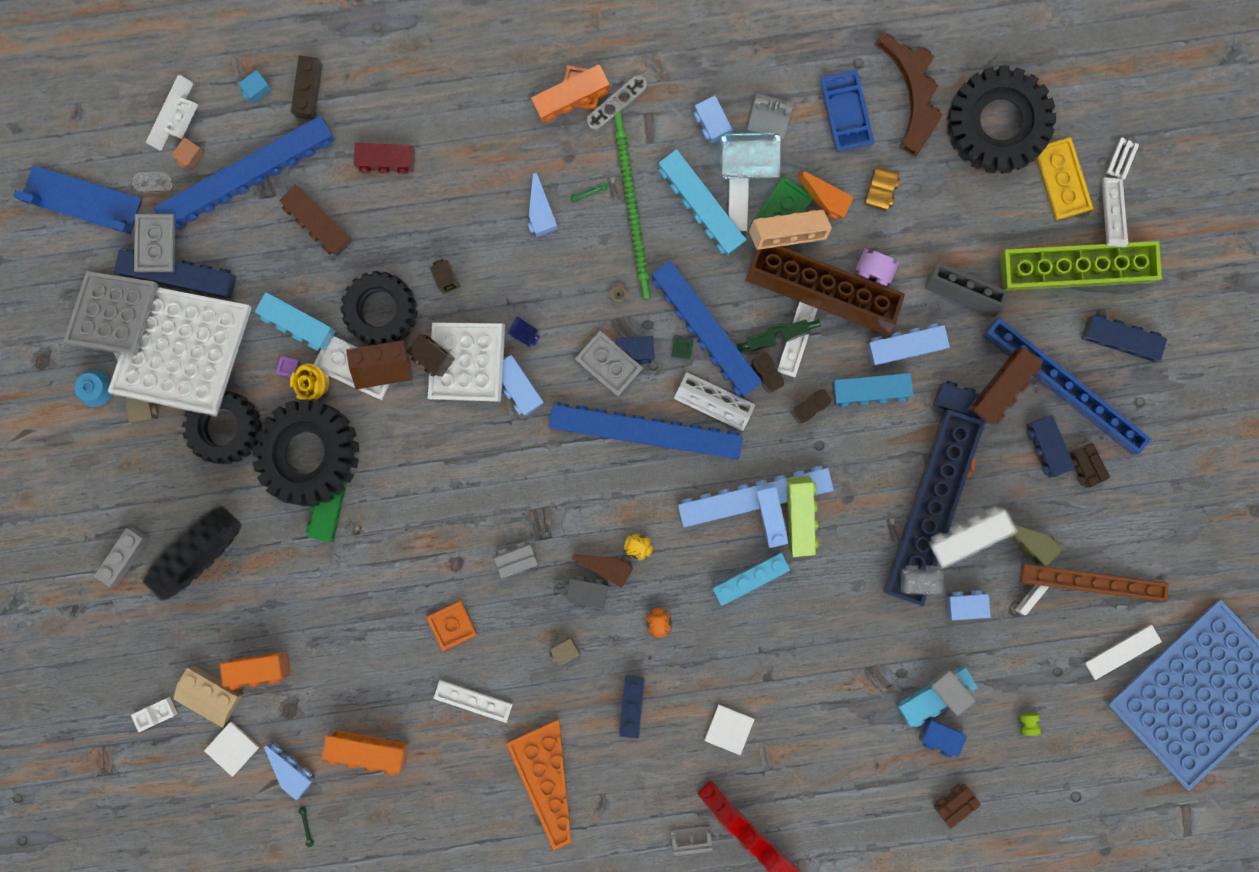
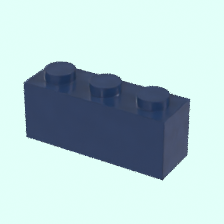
(955, 398)
(1050, 446)
(631, 707)

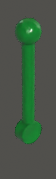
(604, 186)

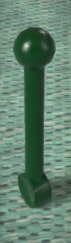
(310, 842)

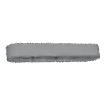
(614, 100)

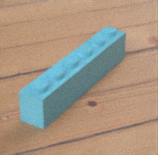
(701, 202)

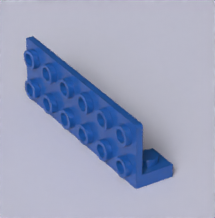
(80, 199)

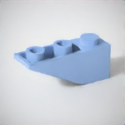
(290, 775)

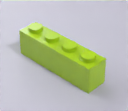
(801, 516)

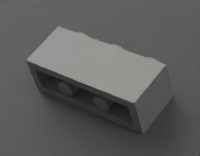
(121, 557)

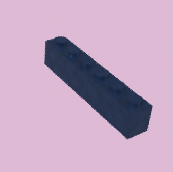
(186, 275)

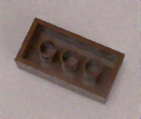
(1005, 386)

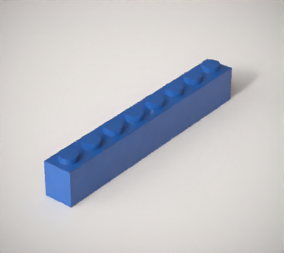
(706, 328)

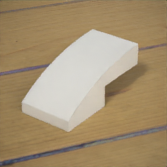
(154, 714)

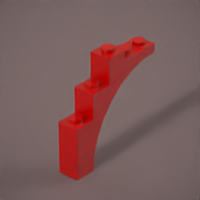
(744, 830)

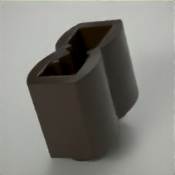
(764, 367)
(807, 409)

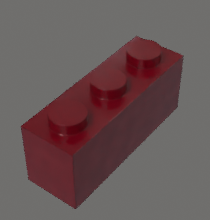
(384, 158)

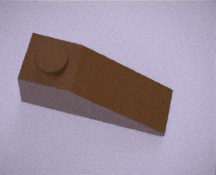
(610, 568)

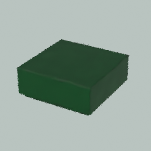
(682, 348)

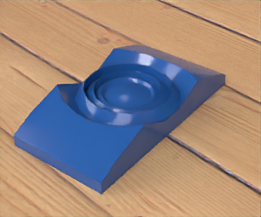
(846, 110)

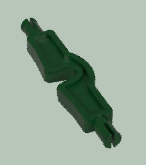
(789, 333)

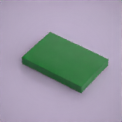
(785, 200)

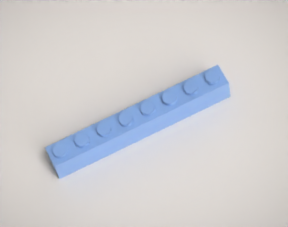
(744, 498)

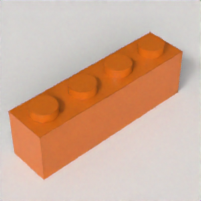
(571, 93)

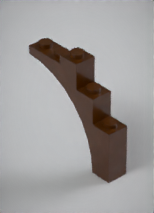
(921, 88)

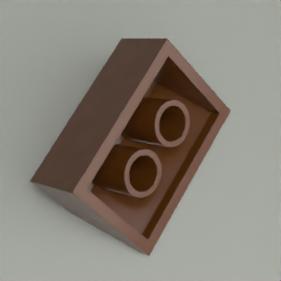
(379, 364)

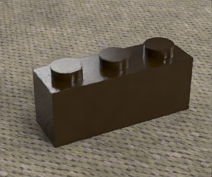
(306, 87)

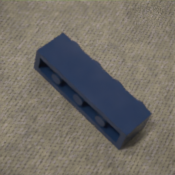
(1124, 338)

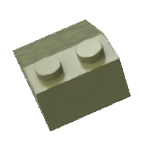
(1036, 546)

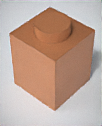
(187, 154)

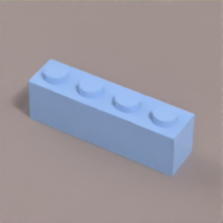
(908, 345)

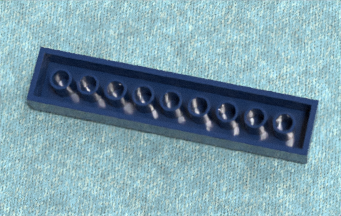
(936, 497)

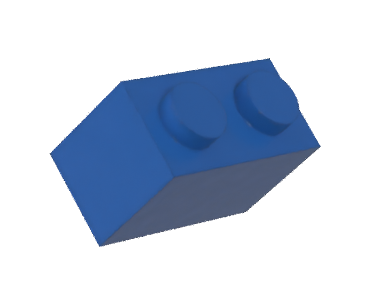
(942, 737)

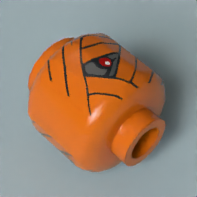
(658, 622)

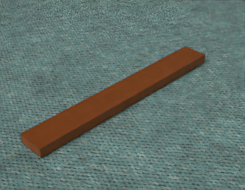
(1093, 582)

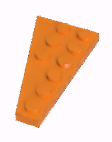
(541, 768)

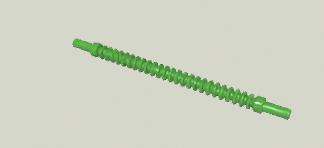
(620, 135)

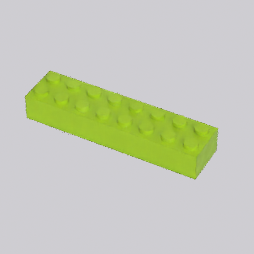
(1080, 266)

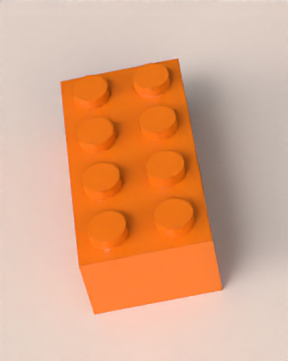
(365, 752)

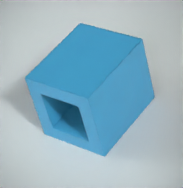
(254, 87)

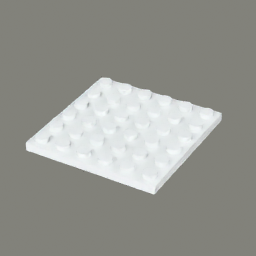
(183, 352)

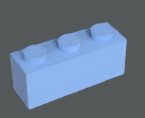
(519, 388)

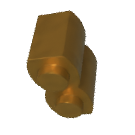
(881, 189)

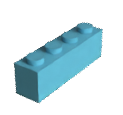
(295, 321)
(750, 578)
(927, 703)

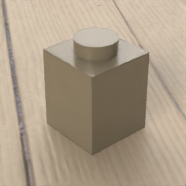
(564, 651)

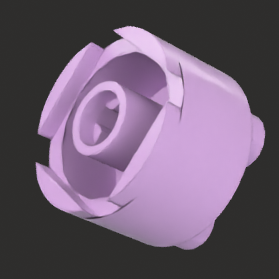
(877, 267)

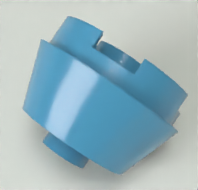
(93, 388)

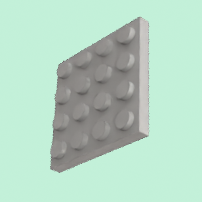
(111, 313)

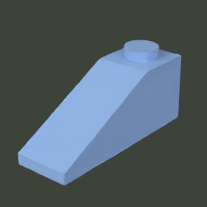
(540, 214)
(772, 516)

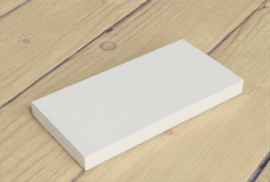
(335, 364)

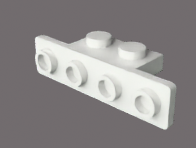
(174, 114)

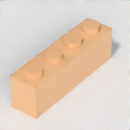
(790, 229)

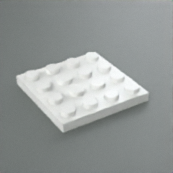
(477, 362)

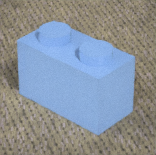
(711, 119)
(968, 606)

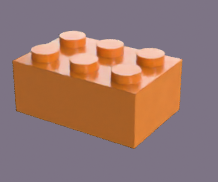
(255, 670)

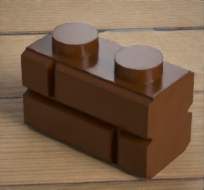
(956, 805)

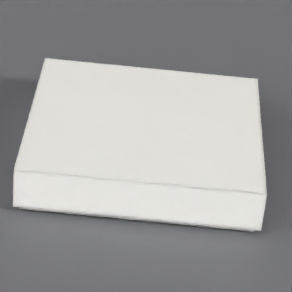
(729, 729)
(232, 748)

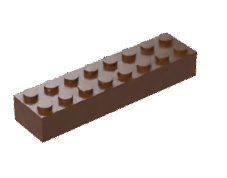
(826, 288)

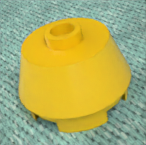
(309, 382)

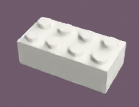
(972, 536)

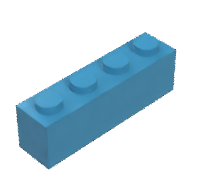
(872, 389)

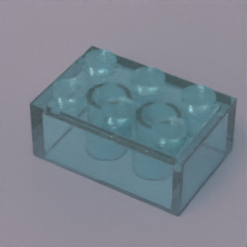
(750, 155)

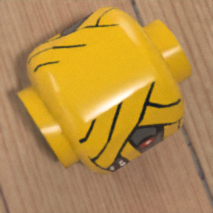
(638, 546)

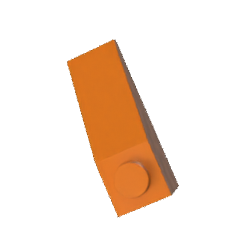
(826, 196)

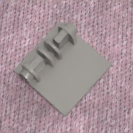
(770, 115)

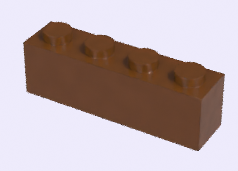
(318, 223)

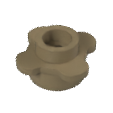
(618, 299)

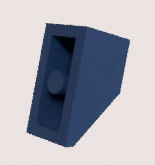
(638, 348)

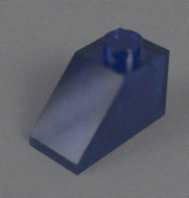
(524, 333)

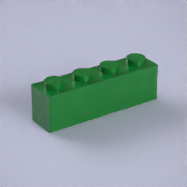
(326, 518)

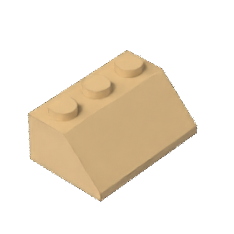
(206, 695)

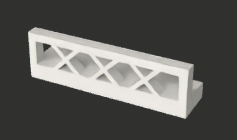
(713, 404)

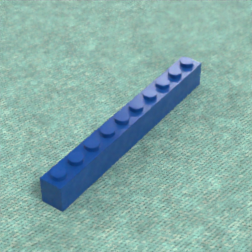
(247, 172)
(1071, 390)
(646, 432)

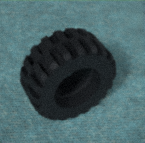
(365, 287)
(242, 443)

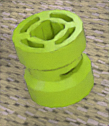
(1031, 724)

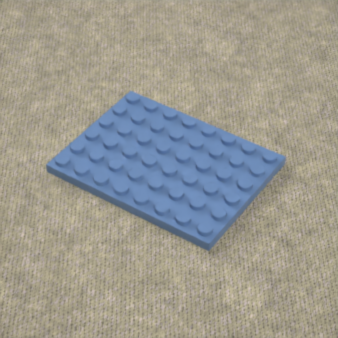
(1196, 695)

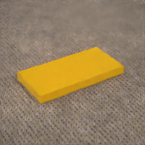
(1064, 179)

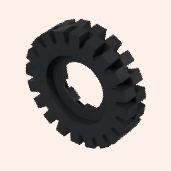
(993, 153)
(337, 460)
(191, 553)

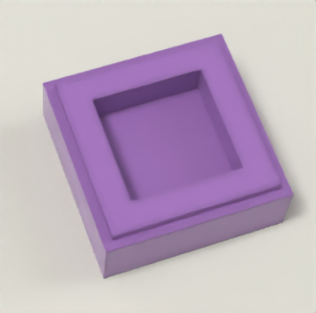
(287, 366)

